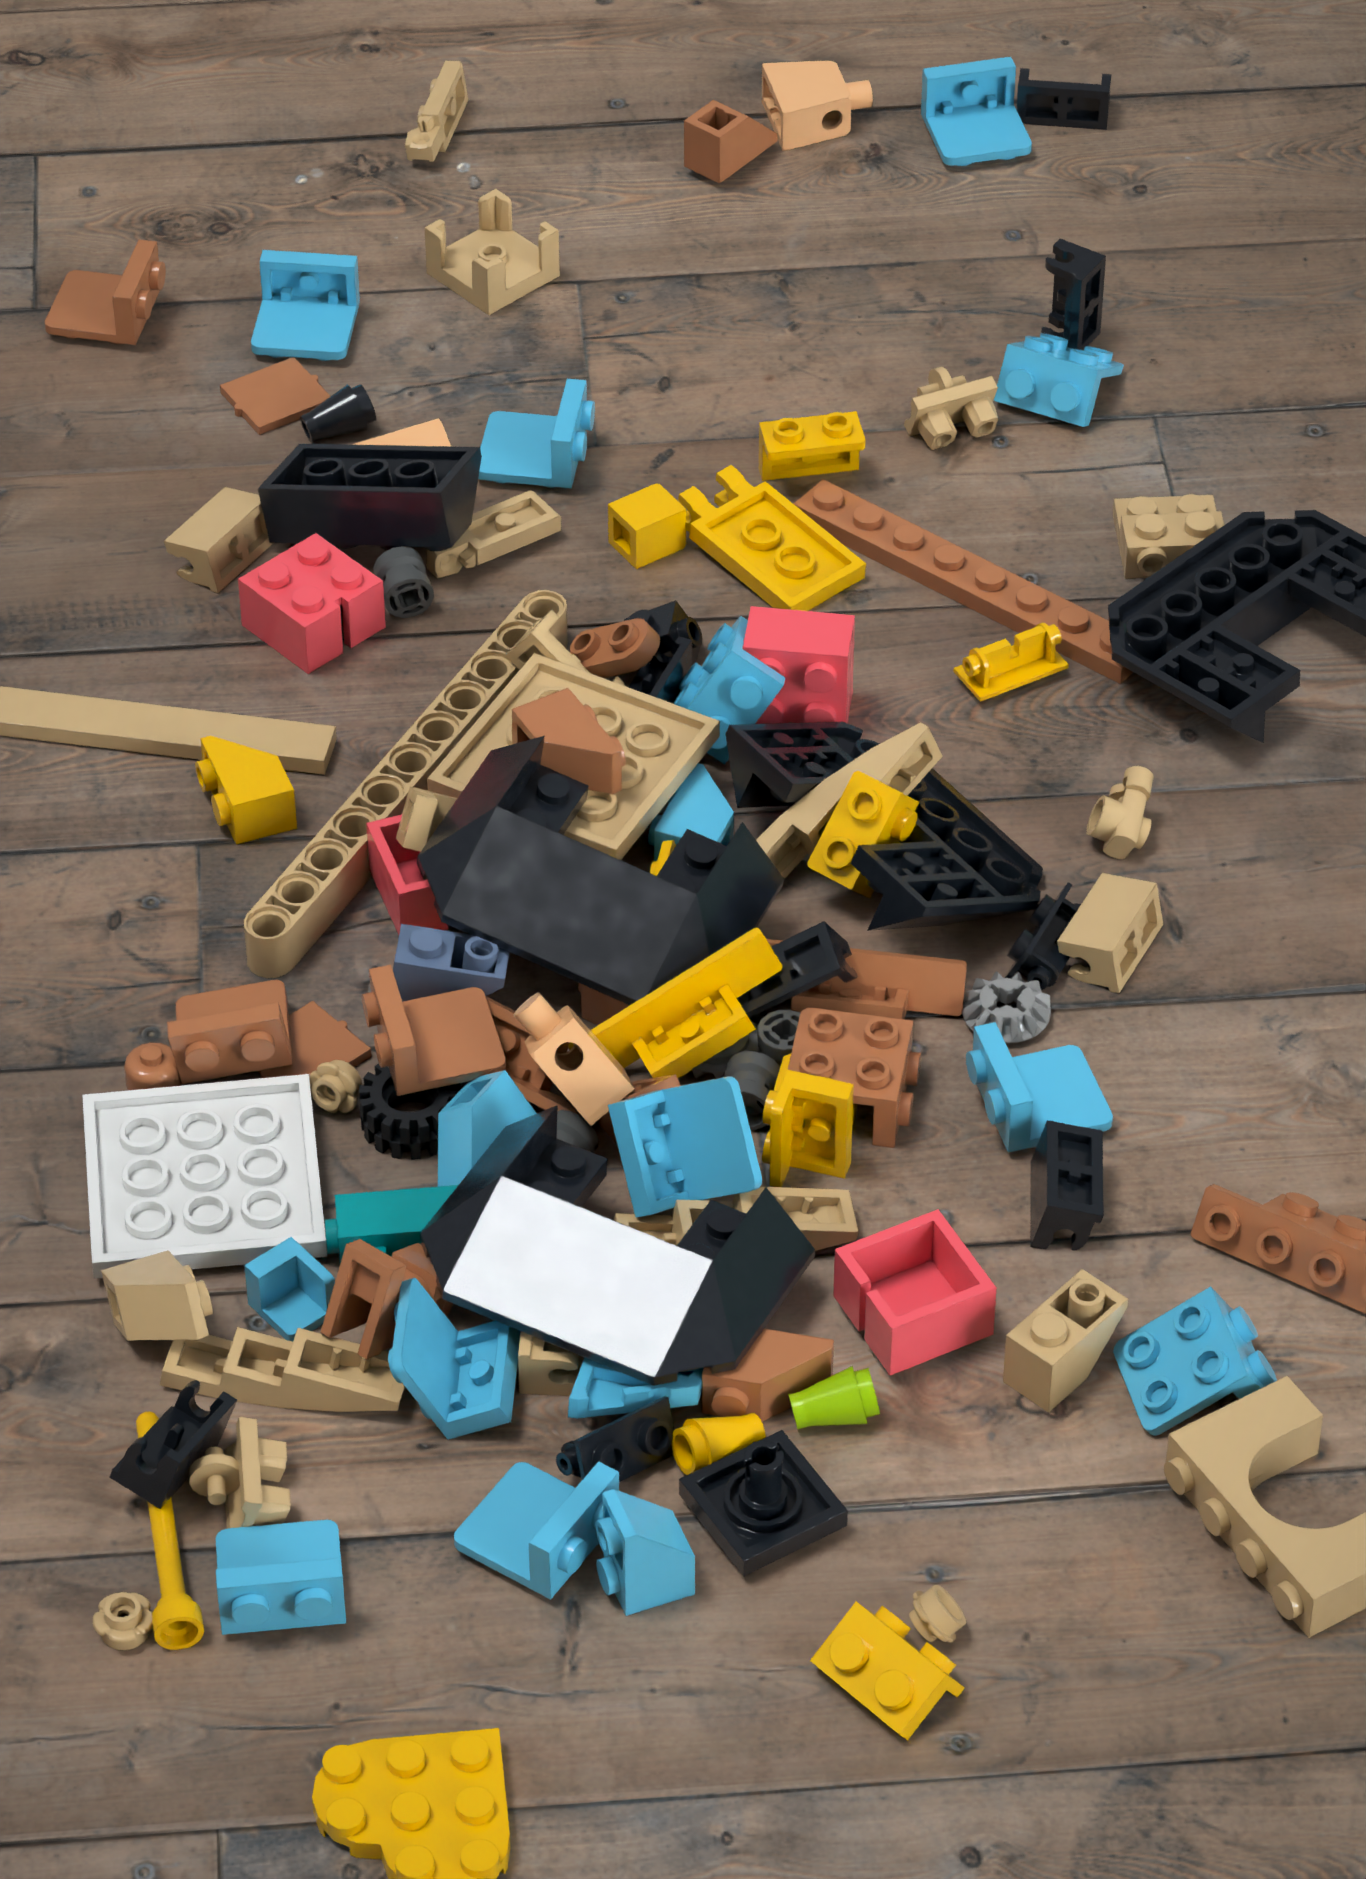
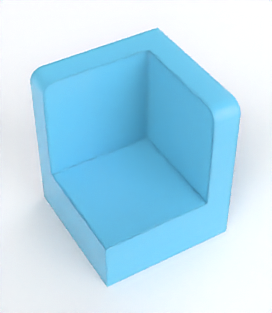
(289, 1288)

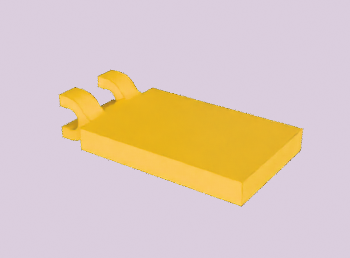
(770, 543)

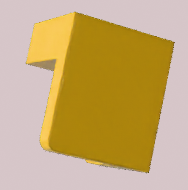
(647, 525)

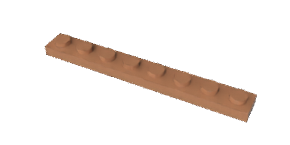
(961, 575)

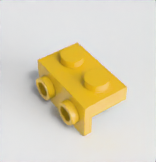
(810, 445)
(864, 816)
(808, 1126)
(884, 1670)

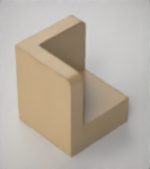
(421, 817)

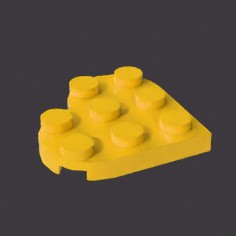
(419, 1804)

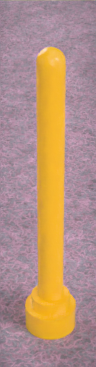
(177, 1617)

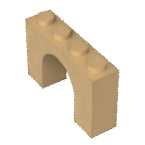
(1217, 1464)

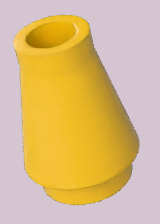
(713, 1438)

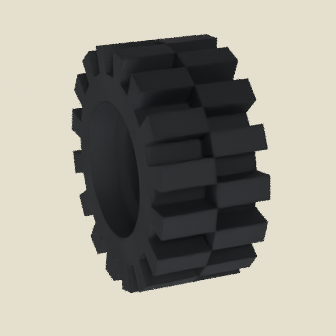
(397, 1128)

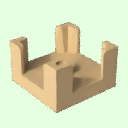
(494, 261)

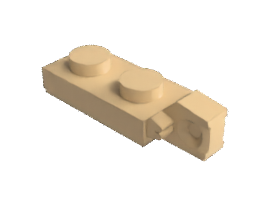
(439, 115)
(496, 533)

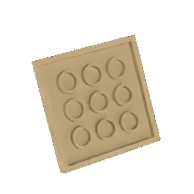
(657, 737)

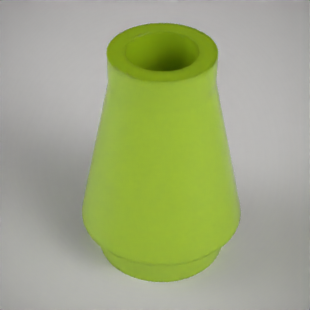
(837, 1400)

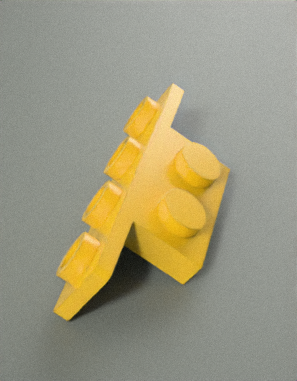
(693, 1012)

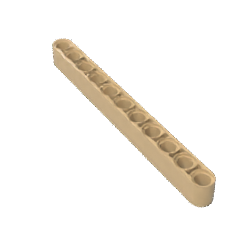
(337, 859)

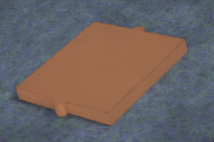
(274, 395)
(317, 1040)

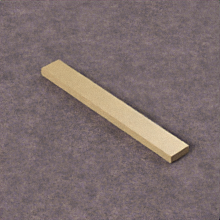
(159, 728)

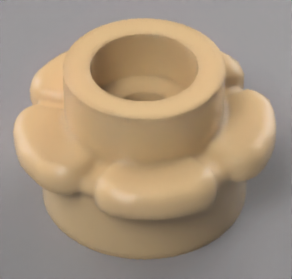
(335, 1086)
(936, 1614)
(127, 1631)

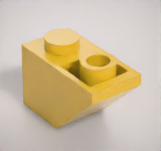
(247, 789)

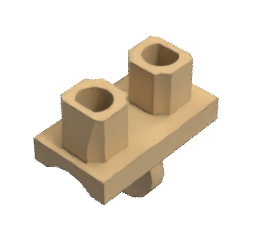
(950, 402)
(237, 1477)

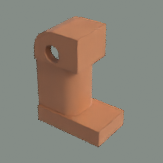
(370, 1289)

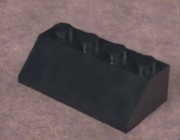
(372, 495)

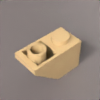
(157, 1299)
(1062, 1340)

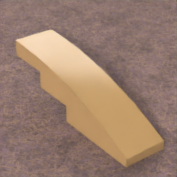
(895, 762)
(820, 1214)
(281, 1373)

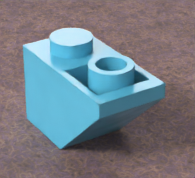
(695, 807)
(474, 1121)
(644, 1553)

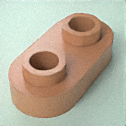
(616, 647)

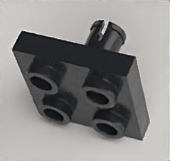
(763, 1502)

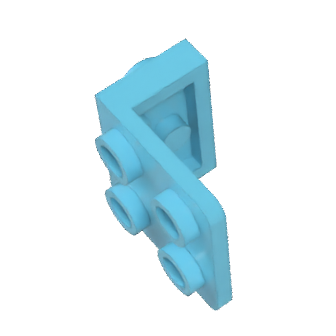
(973, 112)
(306, 305)
(1054, 379)
(537, 446)
(729, 685)
(1034, 1088)
(685, 1144)
(1191, 1361)
(455, 1376)
(537, 1525)
(279, 1577)

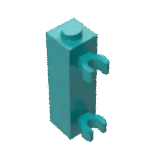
(383, 1218)

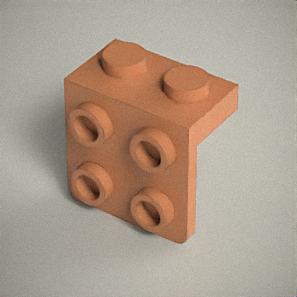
(109, 304)
(231, 1031)
(431, 1037)
(864, 1052)

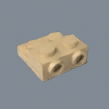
(1161, 529)

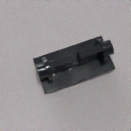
(1035, 952)
(624, 1444)

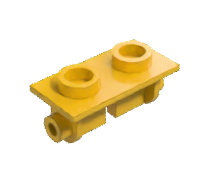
(1004, 667)

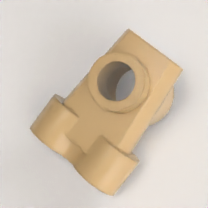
(1119, 817)

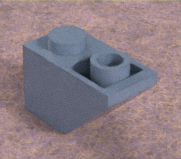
(446, 961)

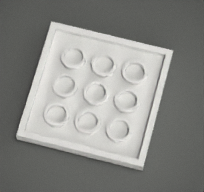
(203, 1172)

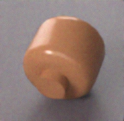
(151, 1067)

